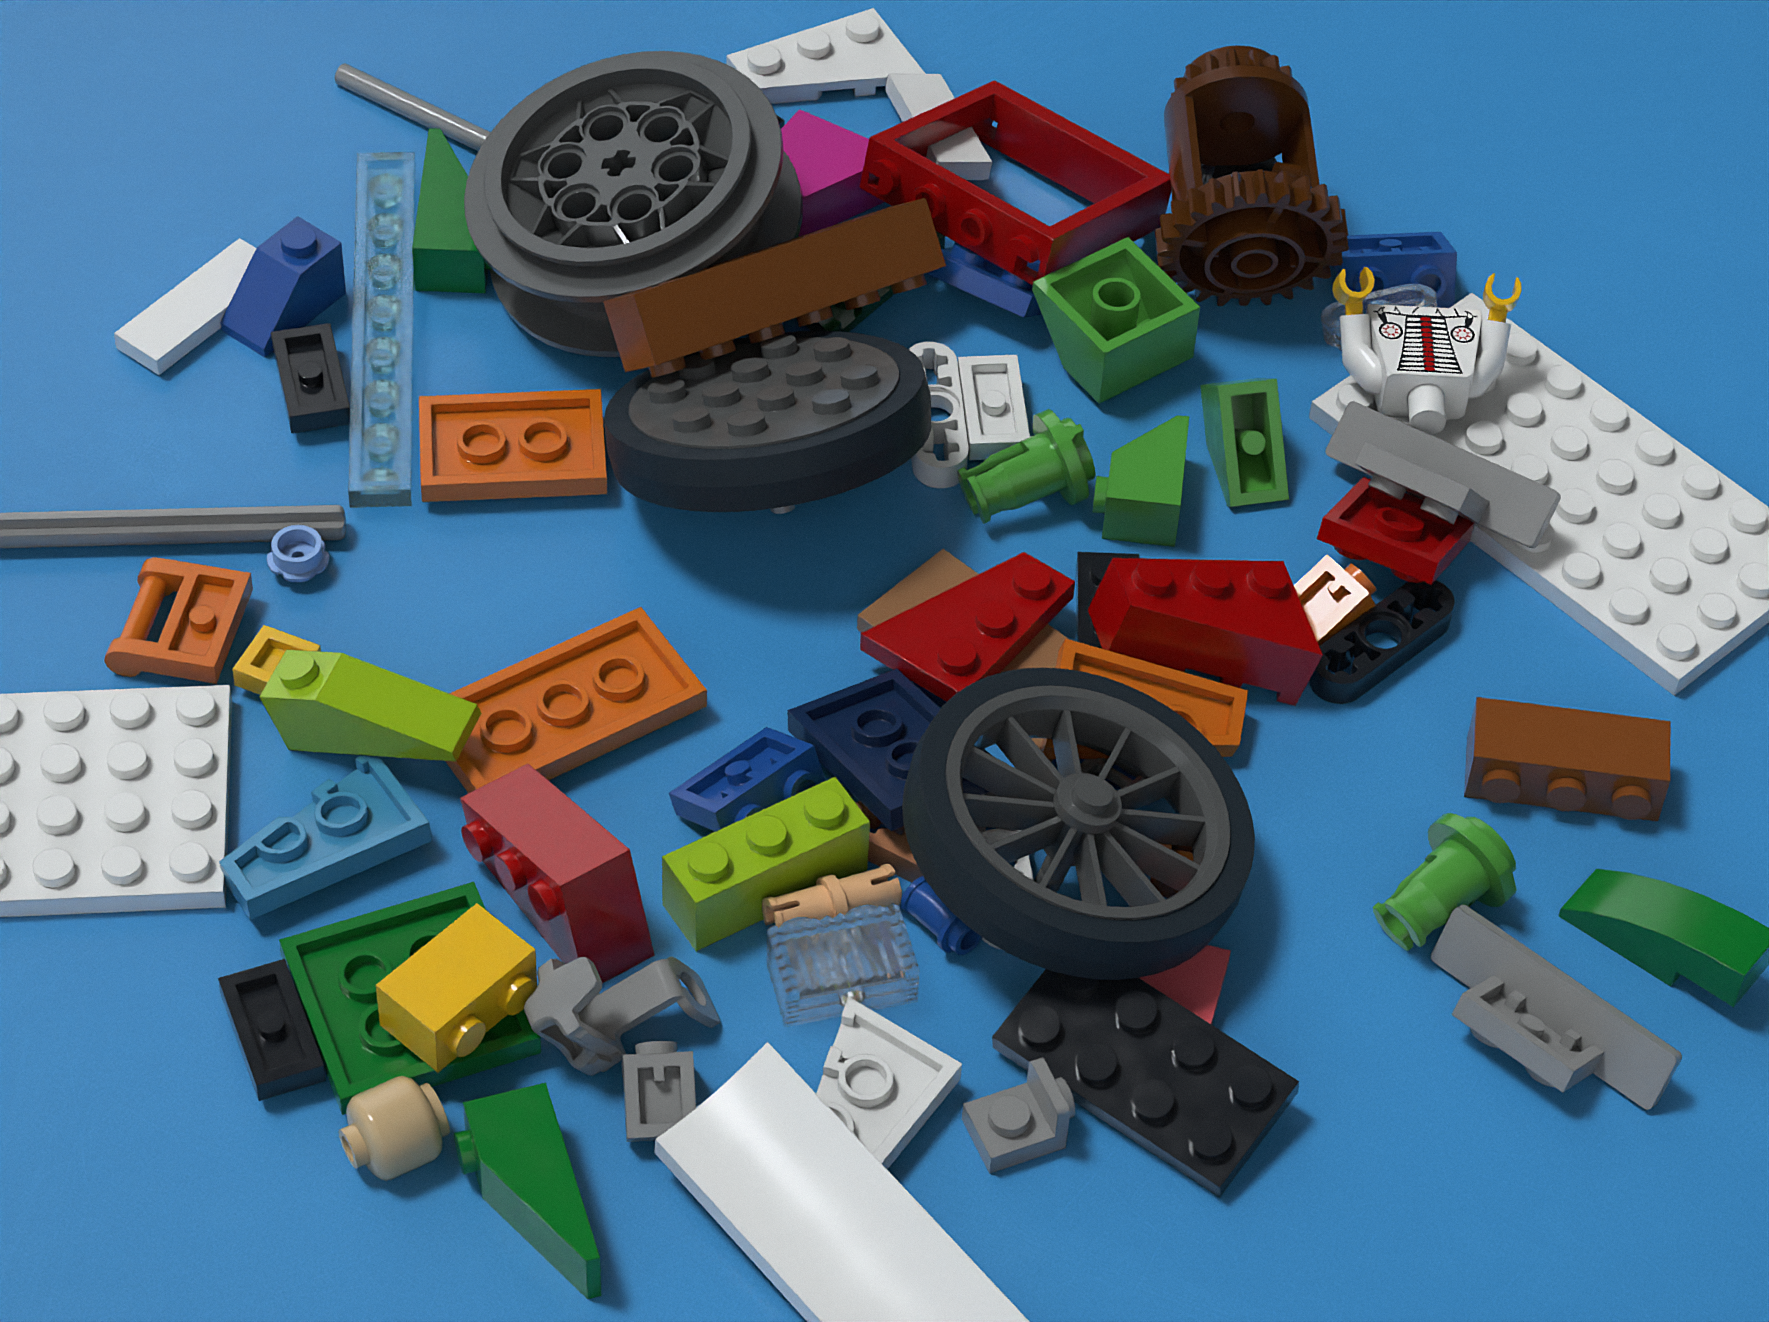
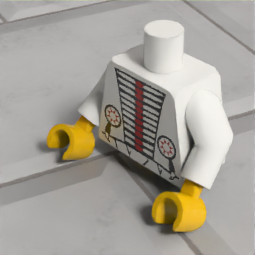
(1423, 358)

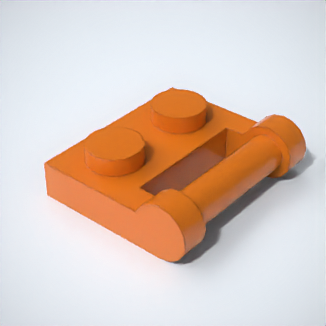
(198, 625)

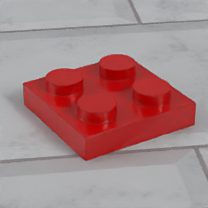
(1393, 533)

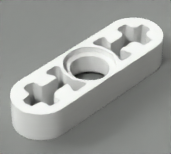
(951, 431)

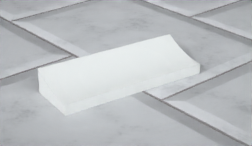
(821, 1207)

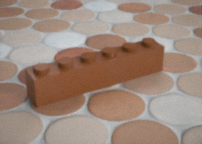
(773, 286)

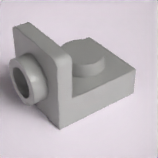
(656, 1089)
(1021, 1120)

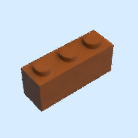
(1568, 759)

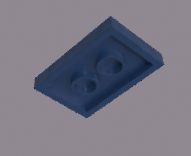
(870, 739)

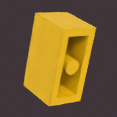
(457, 988)

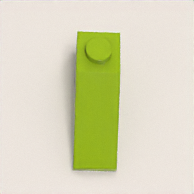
(361, 709)

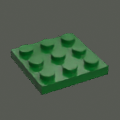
(337, 981)

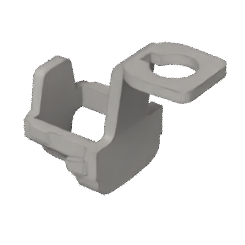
(589, 1024)

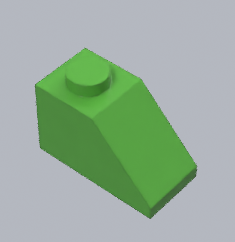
(1246, 440)
(1145, 486)

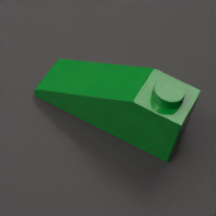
(442, 244)
(529, 1179)

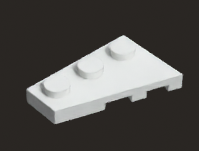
(832, 56)
(883, 1080)

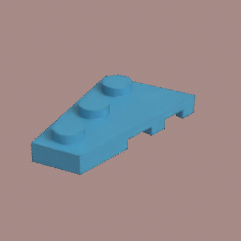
(333, 838)

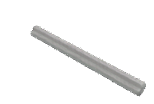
(165, 525)

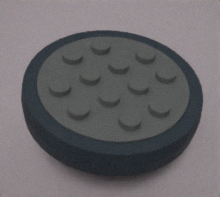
(770, 423)

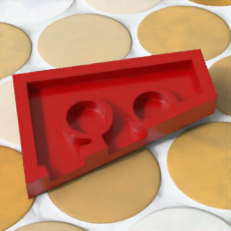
(971, 626)

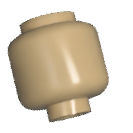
(394, 1128)

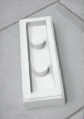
(958, 153)
(186, 312)

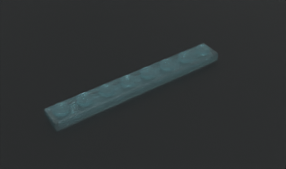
(382, 332)

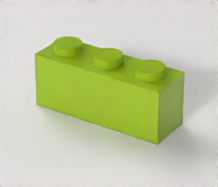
(723, 877)

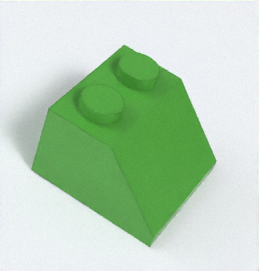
(1117, 319)

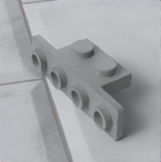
(1442, 475)
(1547, 1016)

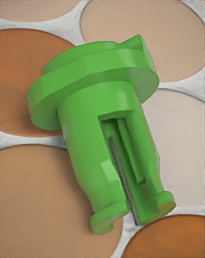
(1033, 469)
(1464, 867)

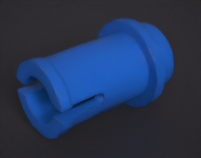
(931, 912)

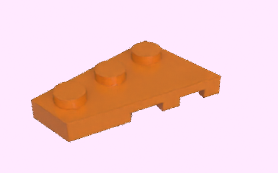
(1206, 704)

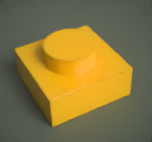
(263, 656)

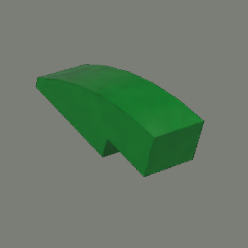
(1671, 931)

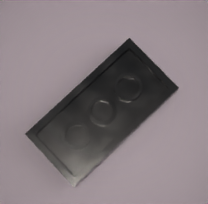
(1151, 1071)

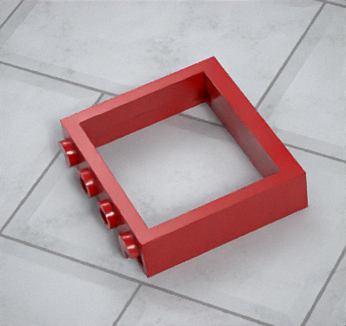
(1124, 188)

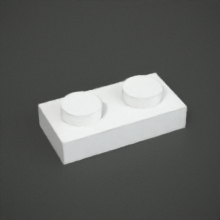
(992, 403)

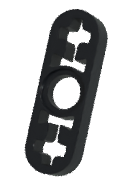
(1375, 663)

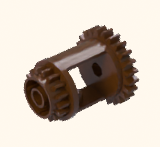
(1250, 228)

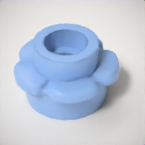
(297, 553)

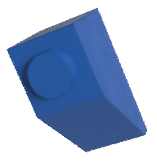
(285, 285)

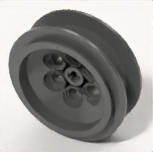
(625, 184)

